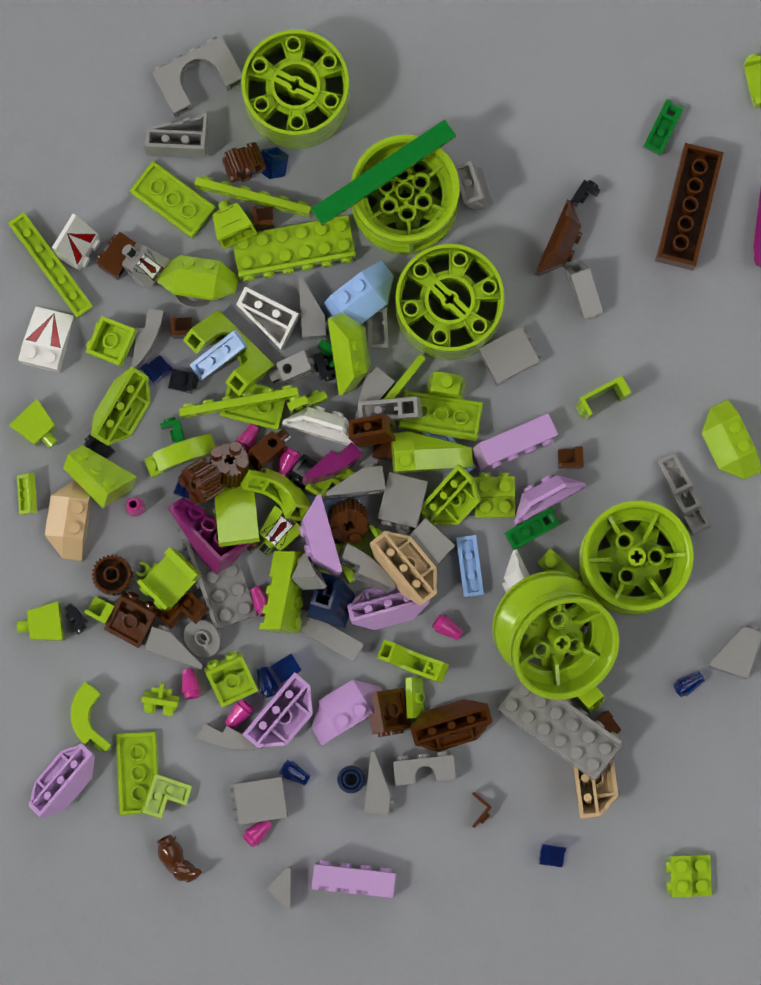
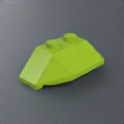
(198, 278)
(349, 351)
(121, 407)
(730, 442)
(452, 499)

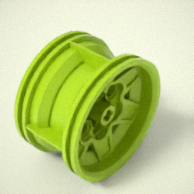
(409, 236)

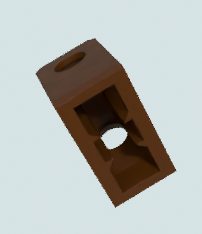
(262, 454)

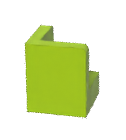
(100, 610)

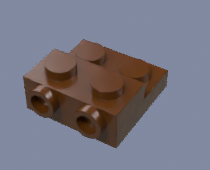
(131, 618)
(389, 712)

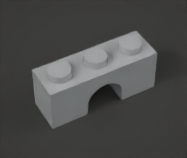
(442, 765)

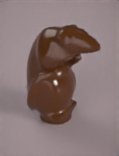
(172, 858)

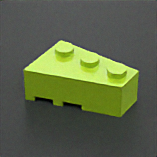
(98, 475)

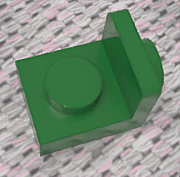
(326, 349)
(177, 433)

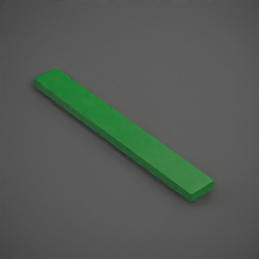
(383, 172)

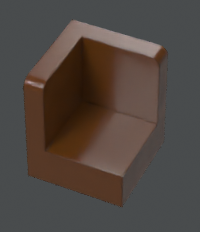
(263, 218)
(180, 327)
(382, 451)
(571, 458)
(609, 723)

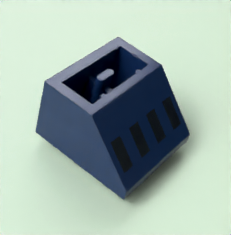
(331, 603)

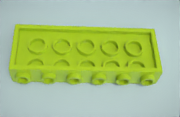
(295, 248)

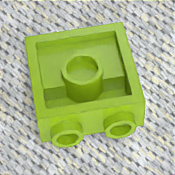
(111, 341)
(496, 496)
(230, 678)
(689, 876)

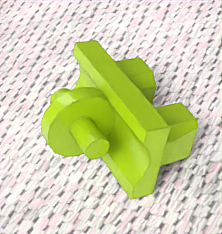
(160, 696)

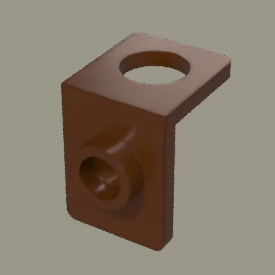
(484, 816)

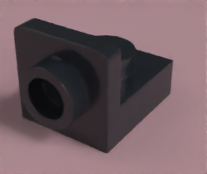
(581, 195)
(322, 364)
(183, 381)
(98, 447)
(301, 468)
(75, 615)

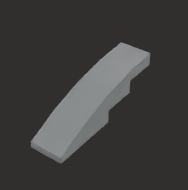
(378, 330)
(683, 494)
(330, 637)

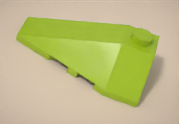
(423, 453)

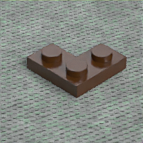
(187, 605)

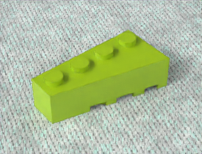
(284, 595)

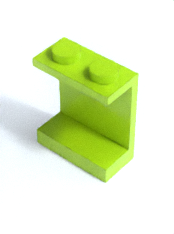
(752, 70)
(620, 387)
(169, 579)

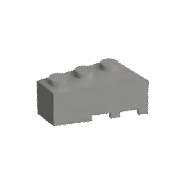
(178, 139)

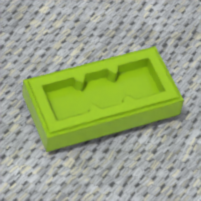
(27, 494)
(414, 697)

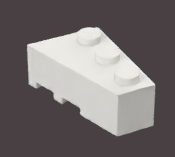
(270, 316)

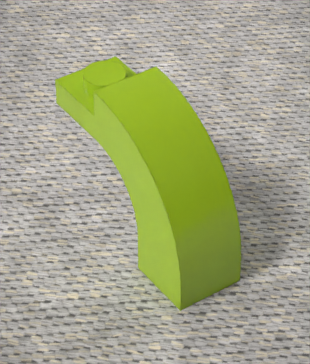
(179, 454)
(280, 489)
(412, 661)
(80, 712)

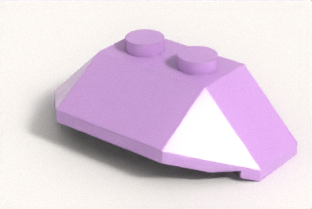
(545, 495)
(319, 538)
(381, 609)
(343, 709)
(282, 715)
(62, 781)

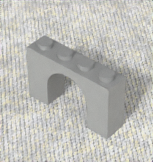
(170, 76)

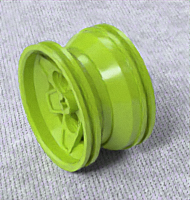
(641, 543)
(527, 620)

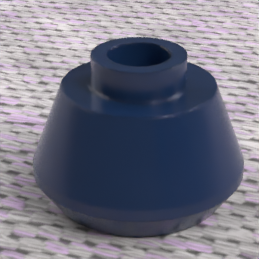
(344, 778)

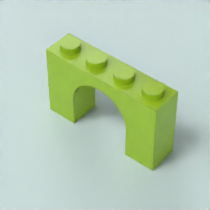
(252, 361)

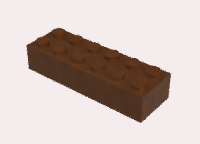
(689, 206)

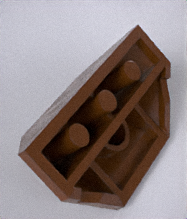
(561, 241)
(451, 725)

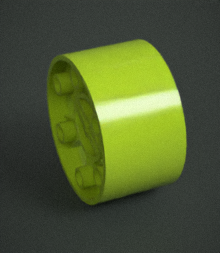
(279, 80)
(435, 287)

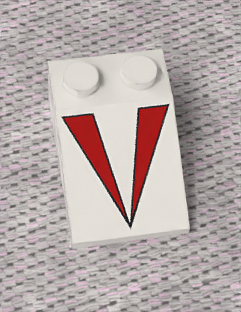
(76, 243)
(46, 339)

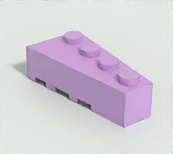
(514, 442)
(353, 880)

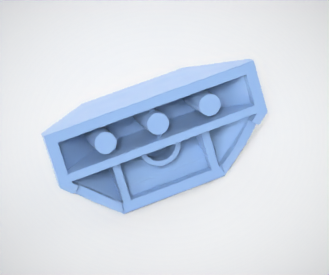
(362, 294)

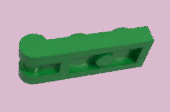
(663, 127)
(532, 528)

